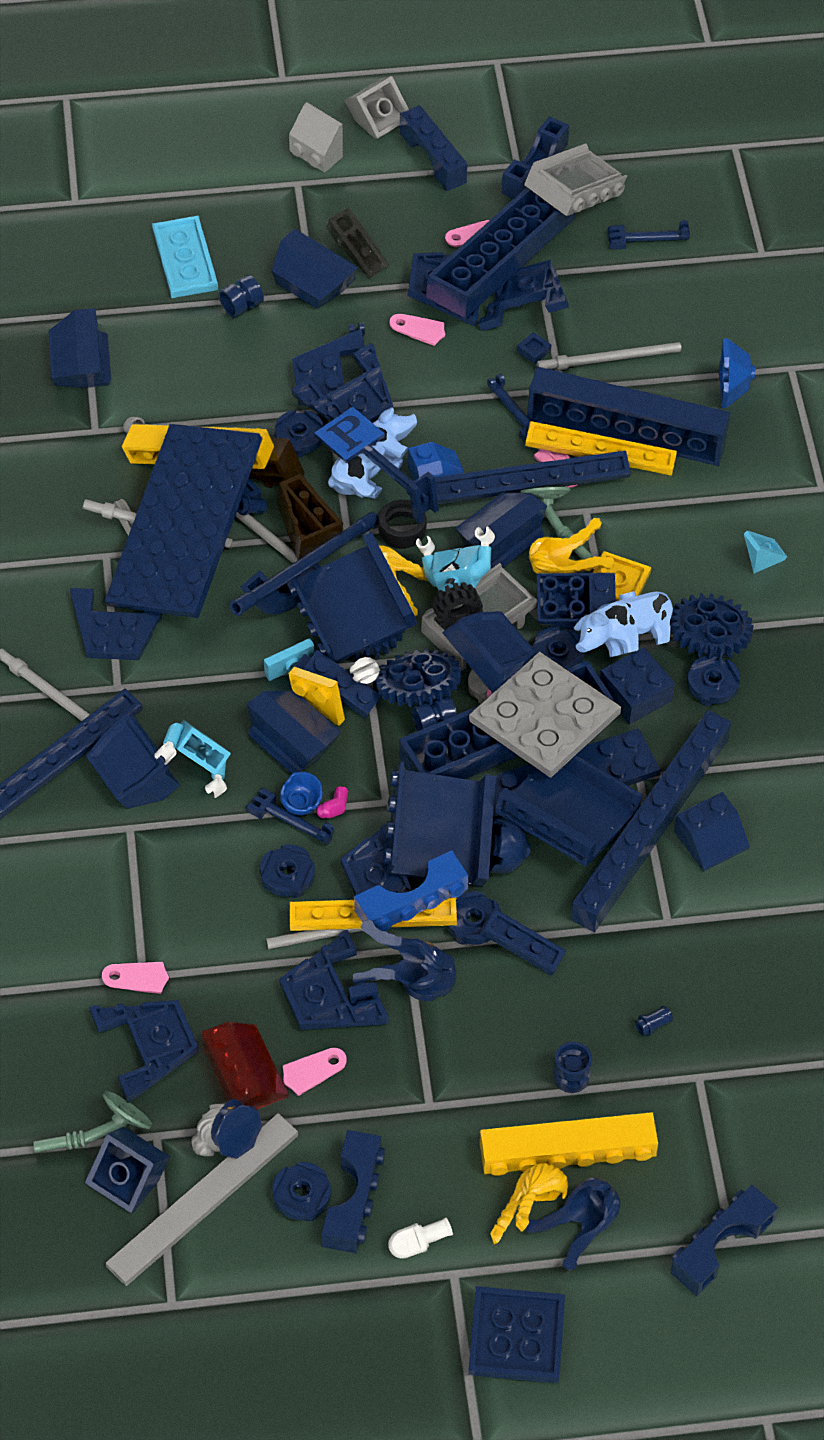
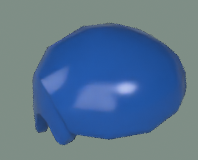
(301, 793)

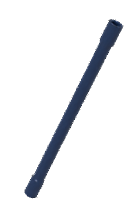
(250, 598)

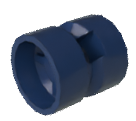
(240, 296)
(431, 714)
(572, 1067)

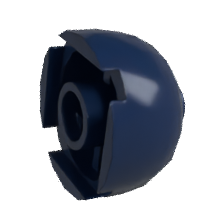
(508, 847)

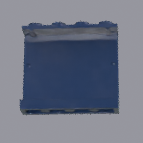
(353, 602)
(573, 809)
(438, 816)

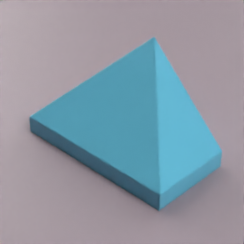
(763, 551)

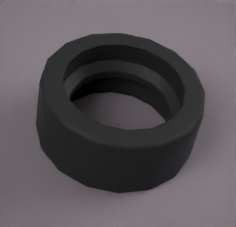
(398, 538)

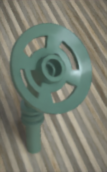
(546, 495)
(124, 1114)

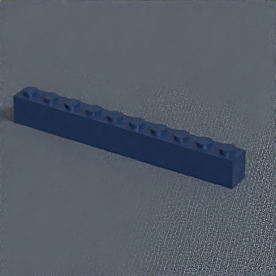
(650, 821)

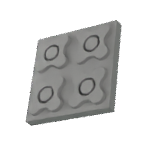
(545, 714)

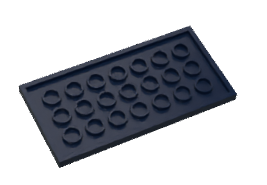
(183, 520)

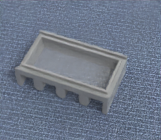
(575, 180)
(497, 593)

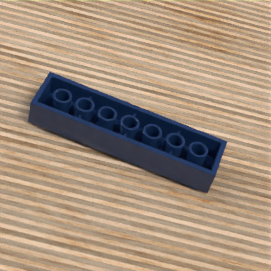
(495, 253)
(628, 415)
(461, 748)

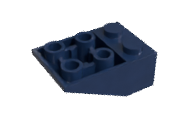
(570, 596)

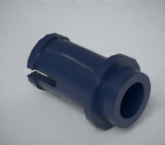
(251, 505)
(647, 1024)

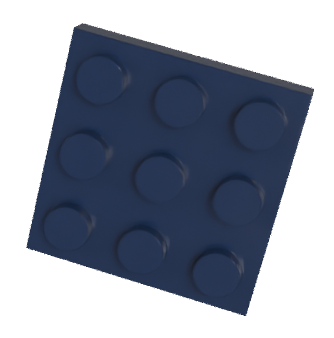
(517, 1334)

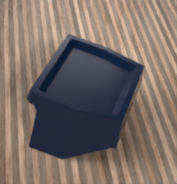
(311, 270)
(79, 351)
(513, 520)
(490, 646)
(290, 729)
(129, 765)

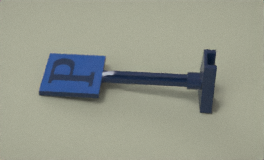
(355, 434)

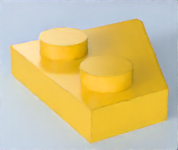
(318, 692)

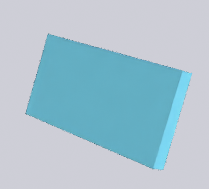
(185, 256)

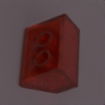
(243, 1064)

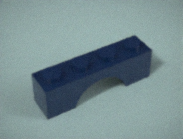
(550, 140)
(446, 161)
(747, 1215)
(344, 1223)

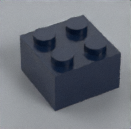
(638, 685)

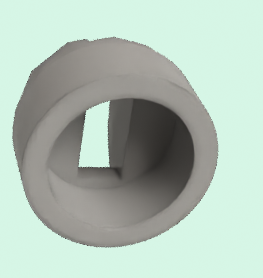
(132, 420)

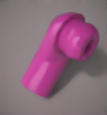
(334, 806)

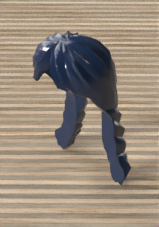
(418, 969)
(591, 1203)

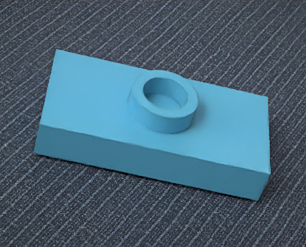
(285, 660)

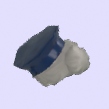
(227, 1129)

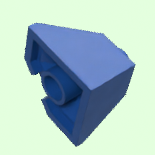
(734, 372)
(433, 459)

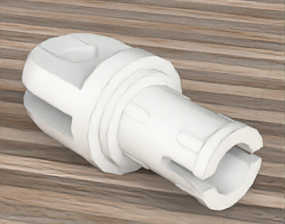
(365, 670)
(416, 1238)

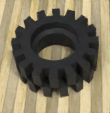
(455, 596)

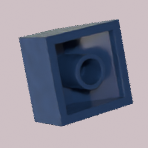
(711, 831)
(126, 1168)

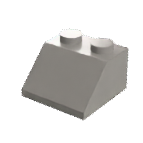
(377, 107)
(317, 138)

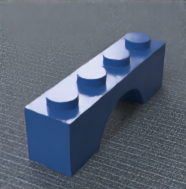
(385, 908)

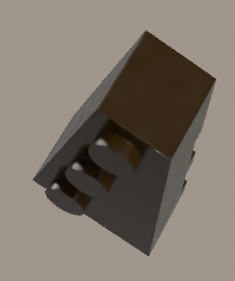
(281, 464)
(306, 516)

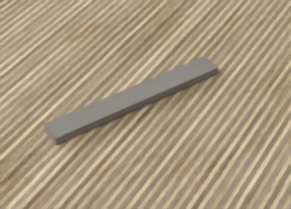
(199, 1202)

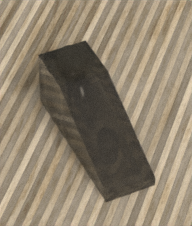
(356, 242)

